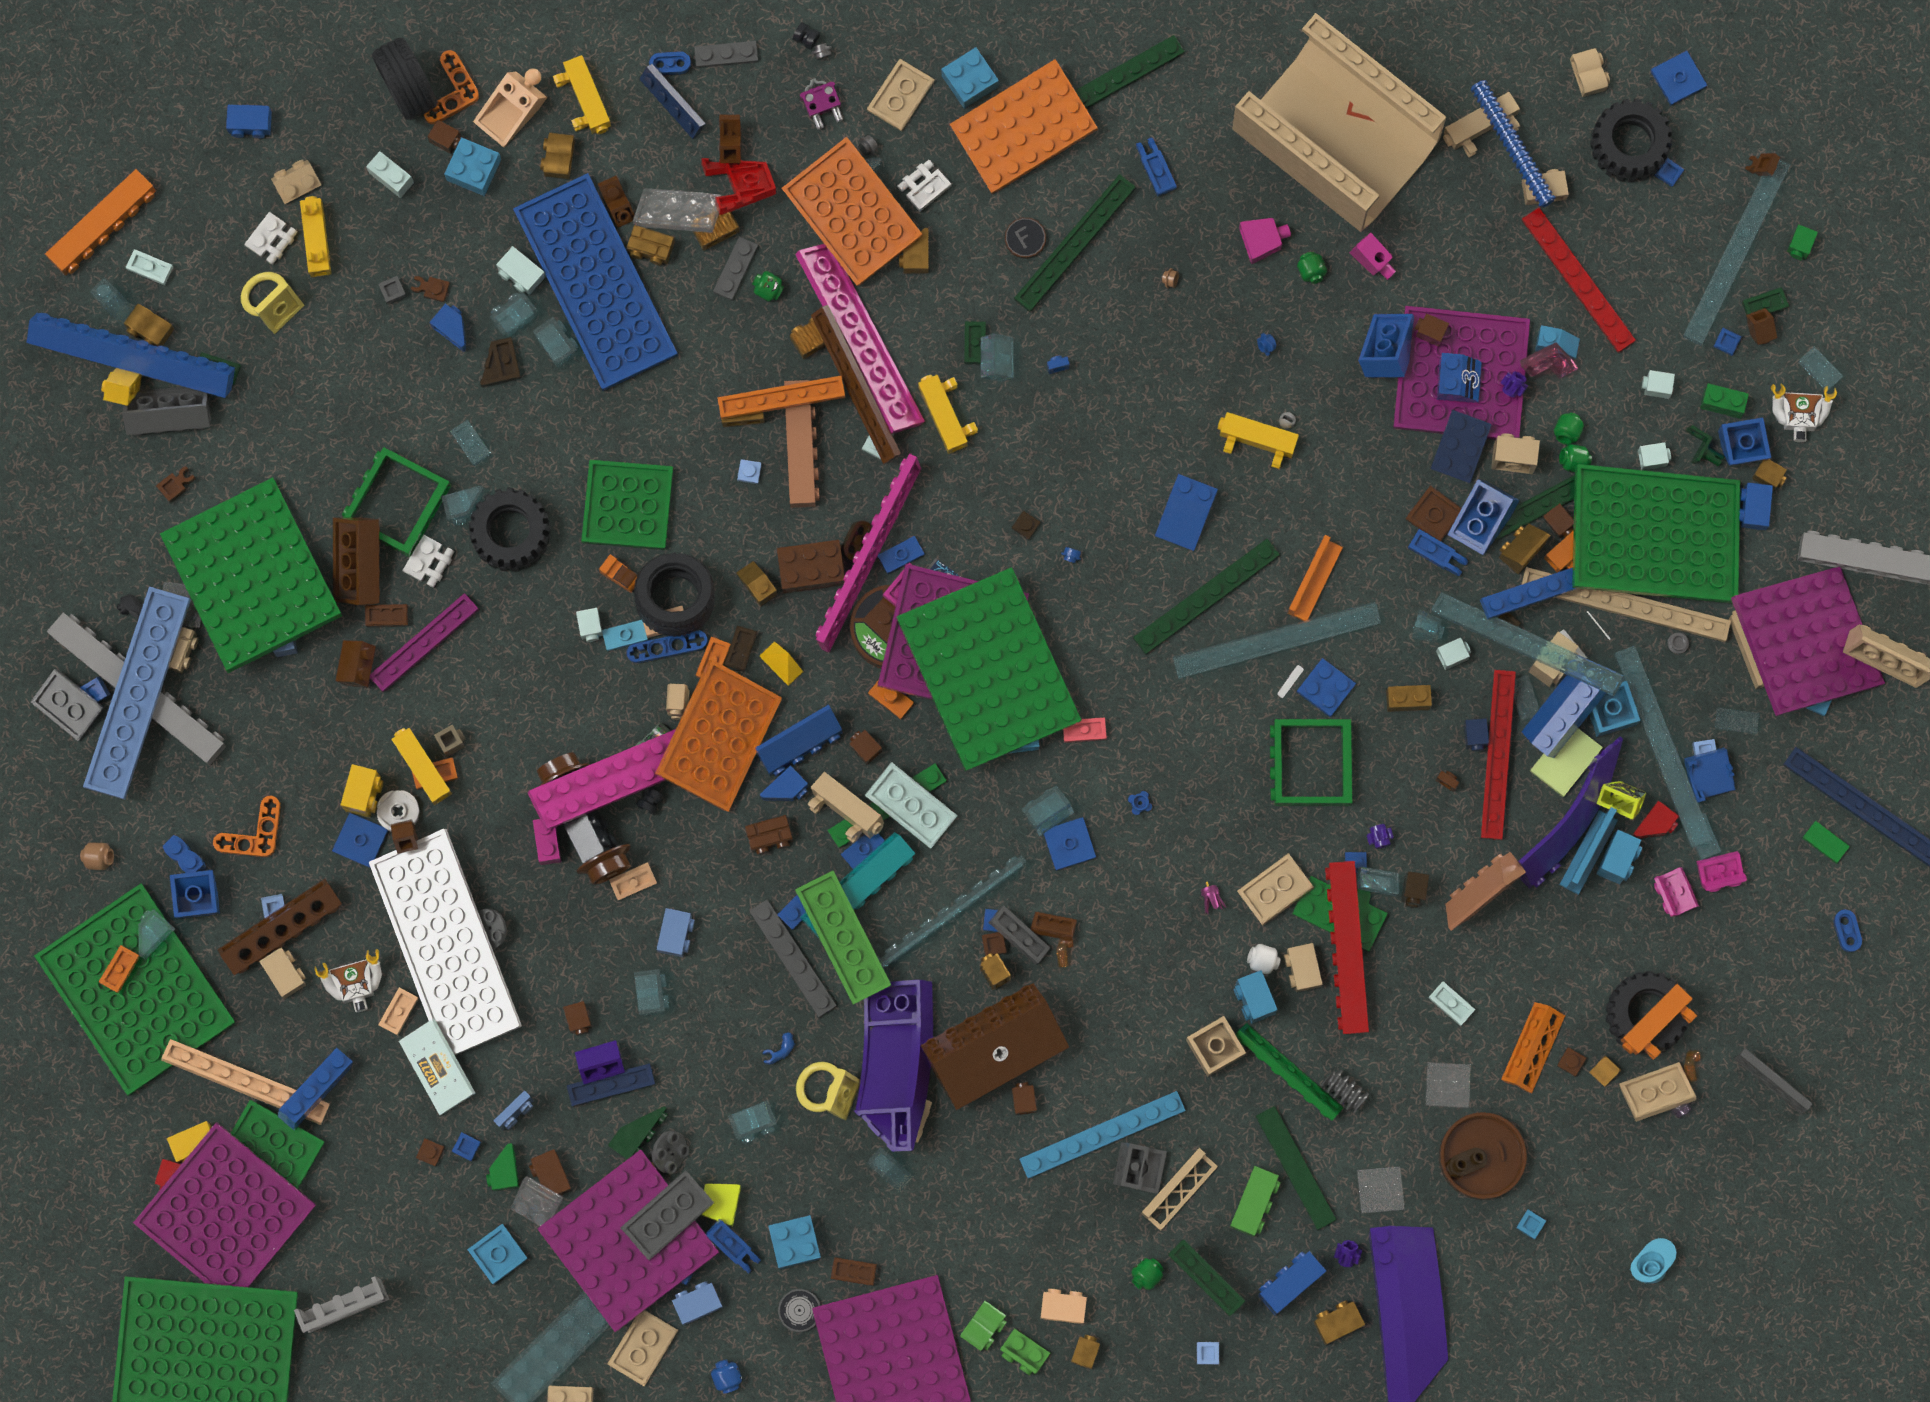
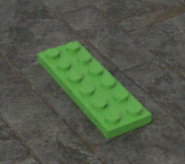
(843, 937)

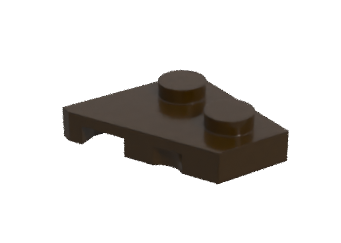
(501, 363)

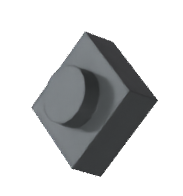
(392, 290)

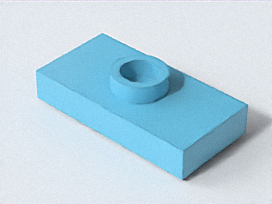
(624, 635)

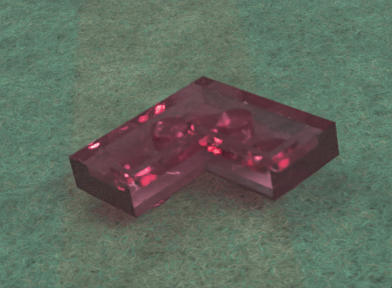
(1549, 357)

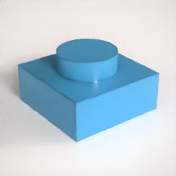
(1530, 1224)

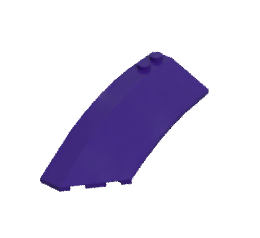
(1553, 847)
(894, 1063)
(1408, 1308)

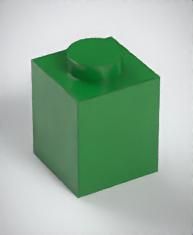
(1801, 242)

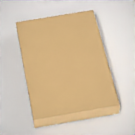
(900, 94)
(1275, 889)
(1657, 1091)
(642, 1347)

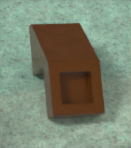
(616, 201)

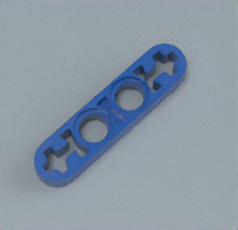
(666, 643)

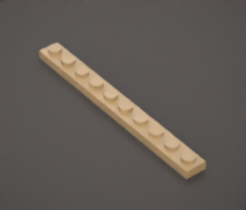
(1643, 609)

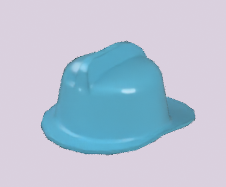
(1654, 1261)

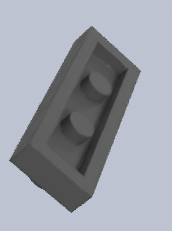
(726, 54)
(735, 268)
(1019, 935)

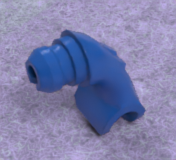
(786, 1047)

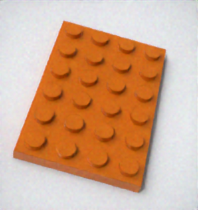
(1024, 126)
(852, 211)
(718, 735)

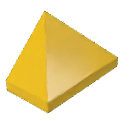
(781, 663)

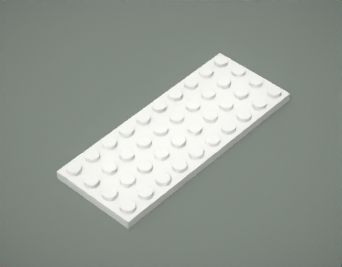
(445, 942)

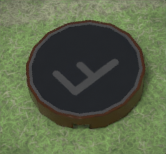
(1025, 238)

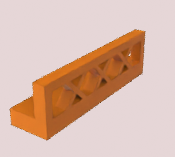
(1315, 579)
(1530, 1044)

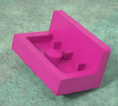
(1721, 871)
(1675, 892)

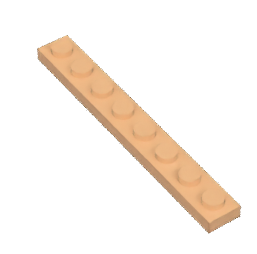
(235, 1077)

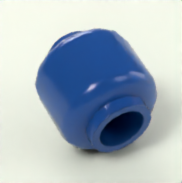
(726, 1376)

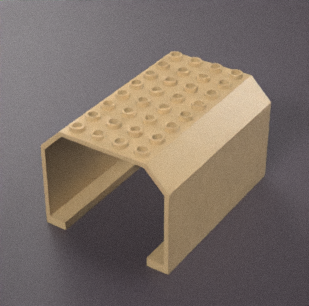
(1336, 156)

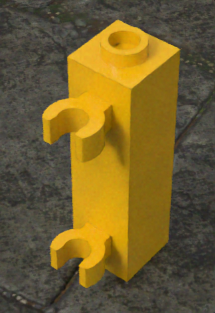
(587, 95)
(315, 236)
(943, 414)
(1257, 435)
(421, 765)

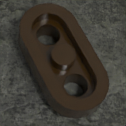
(854, 539)
(1468, 1162)

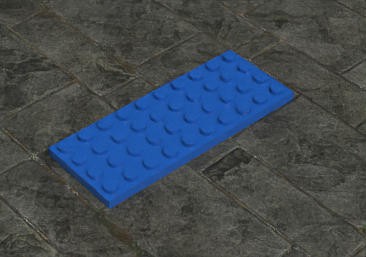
(595, 282)

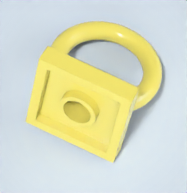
(277, 306)
(839, 1095)

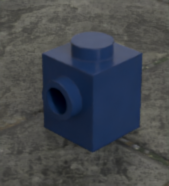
(1476, 734)

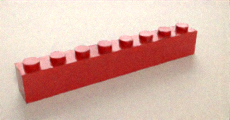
(1348, 947)

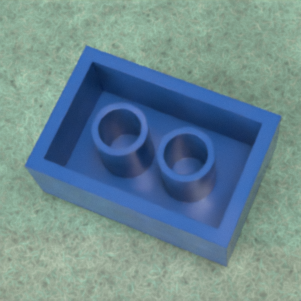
(1291, 1282)

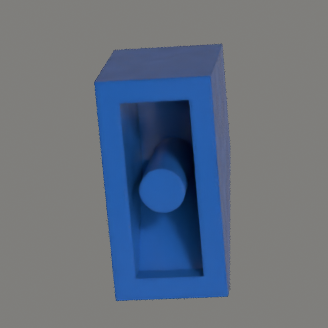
(450, 325)
(786, 787)

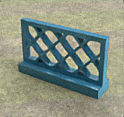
(1589, 851)

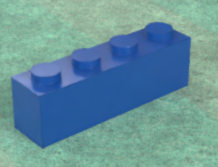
(315, 1089)

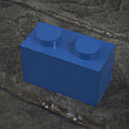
(248, 120)
(1756, 506)

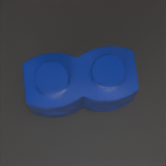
(182, 854)

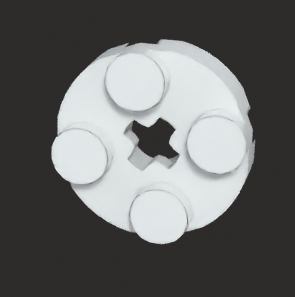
(397, 799)

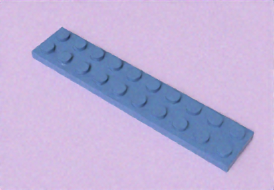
(136, 693)

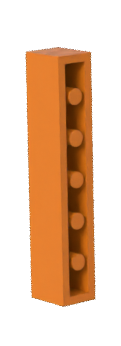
(101, 222)

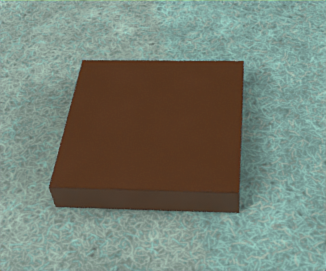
(1434, 514)

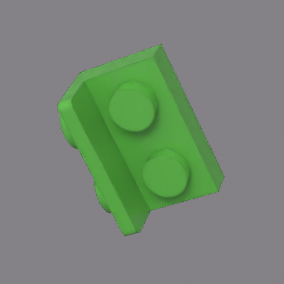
(1025, 1352)

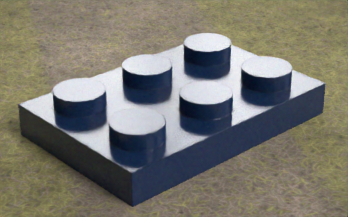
(1460, 446)

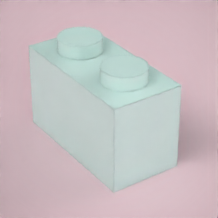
(390, 174)
(520, 271)

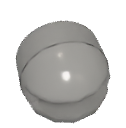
(1285, 423)

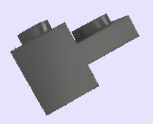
(1139, 1167)

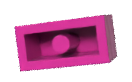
(547, 844)

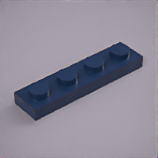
(672, 101)
(629, 1081)

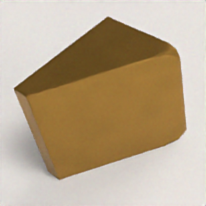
(1604, 1071)

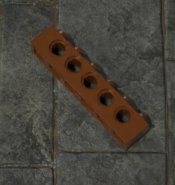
(283, 916)

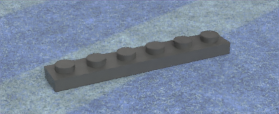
(792, 958)

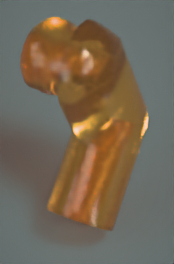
(1061, 952)
(1689, 1066)

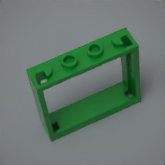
(426, 516)
(1276, 771)

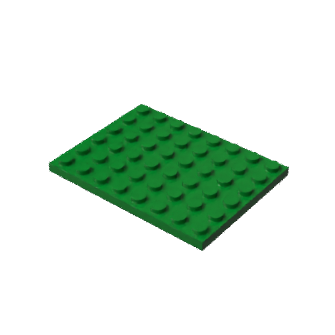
(1656, 533)
(250, 575)
(988, 669)
(158, 1002)
(203, 1342)

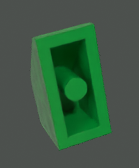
(504, 1171)

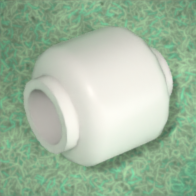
(1263, 958)

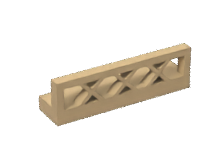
(1173, 1183)

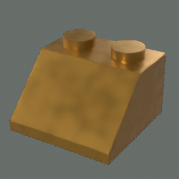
(1523, 547)

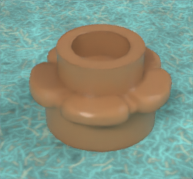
(1170, 278)

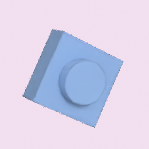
(749, 471)
(1703, 746)
(271, 904)
(1208, 1353)

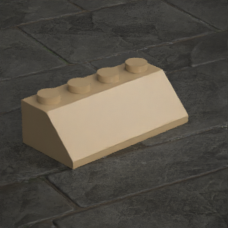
(1888, 655)

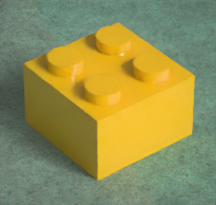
(361, 791)

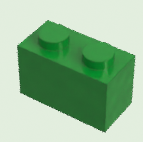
(1724, 401)

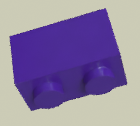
(599, 1062)

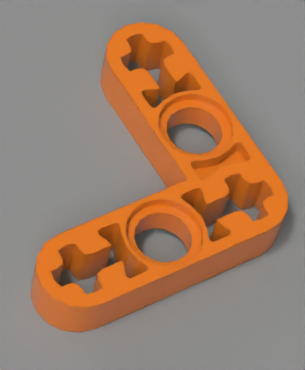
(458, 95)
(255, 841)

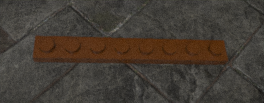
(855, 384)

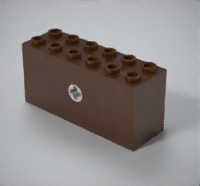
(995, 1046)

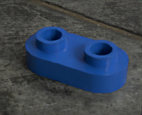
(670, 62)
(1850, 930)

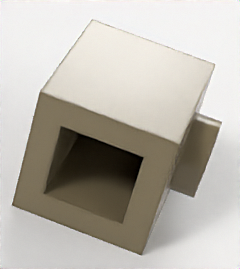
(450, 740)

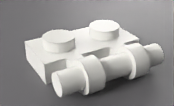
(927, 190)
(266, 234)
(423, 557)

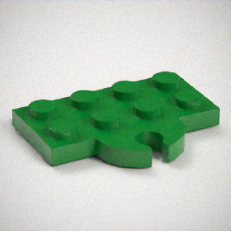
(1315, 910)

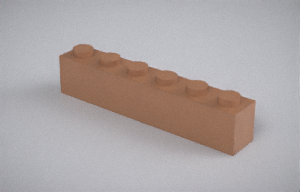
(801, 454)

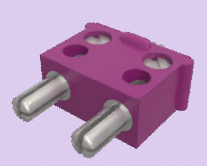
(820, 99)

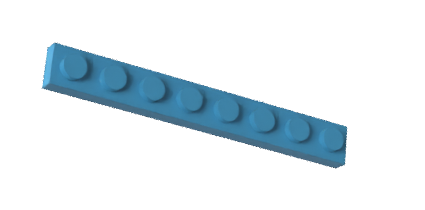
(1102, 1134)

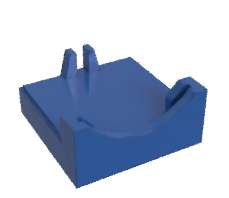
(1710, 773)

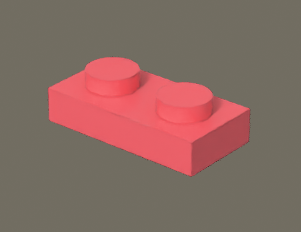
(1086, 730)

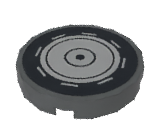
(796, 1310)

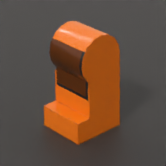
(618, 573)

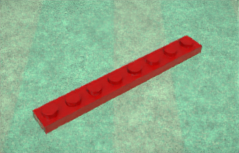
(1578, 280)
(1498, 755)

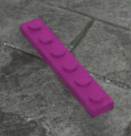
(423, 642)

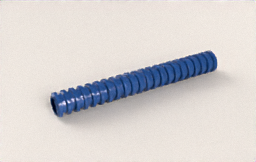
(1513, 144)

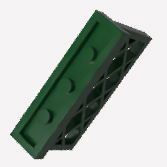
(1206, 1277)

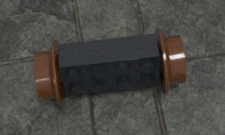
(588, 832)

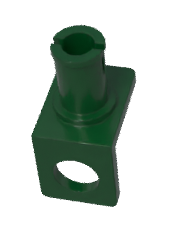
(1704, 449)

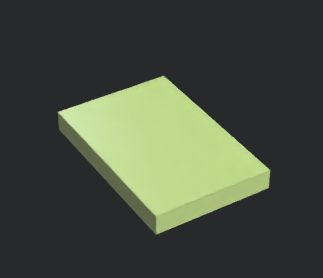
(1569, 763)

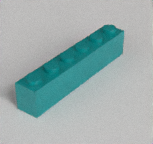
(872, 872)

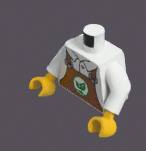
(1801, 411)
(353, 981)

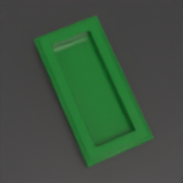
(1825, 842)

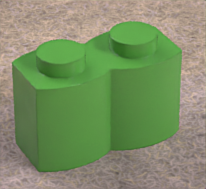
(983, 1326)

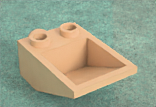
(507, 110)

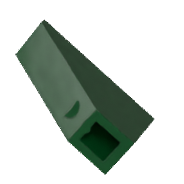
(630, 1137)

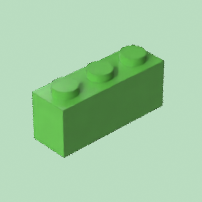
(1255, 1202)

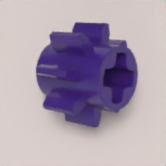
(1514, 384)
(1380, 836)
(1348, 1253)

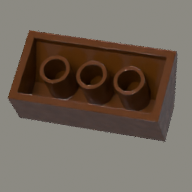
(356, 560)

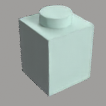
(1658, 384)
(1654, 456)
(589, 624)
(1453, 653)

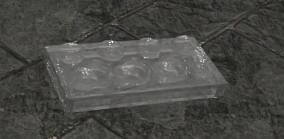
(677, 210)

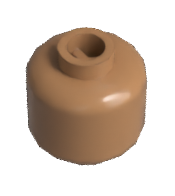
(97, 856)

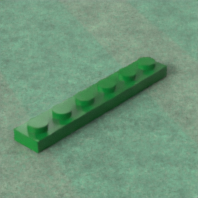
(929, 779)
(1287, 1070)

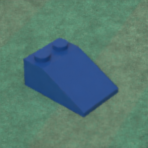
(1387, 346)
(1186, 512)
(1483, 516)

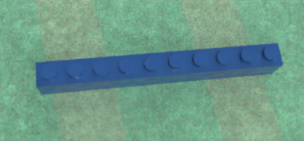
(130, 354)

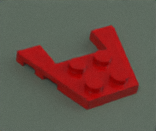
(749, 181)

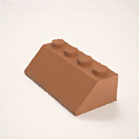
(1483, 889)

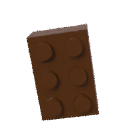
(811, 566)

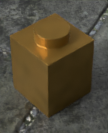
(1770, 474)
(1085, 1351)

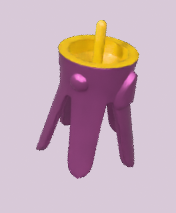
(1211, 894)

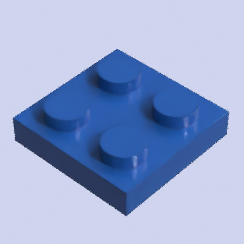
(1326, 687)

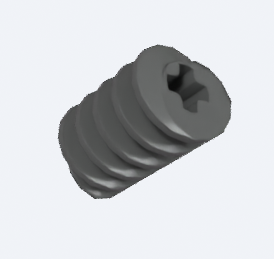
(1345, 1090)

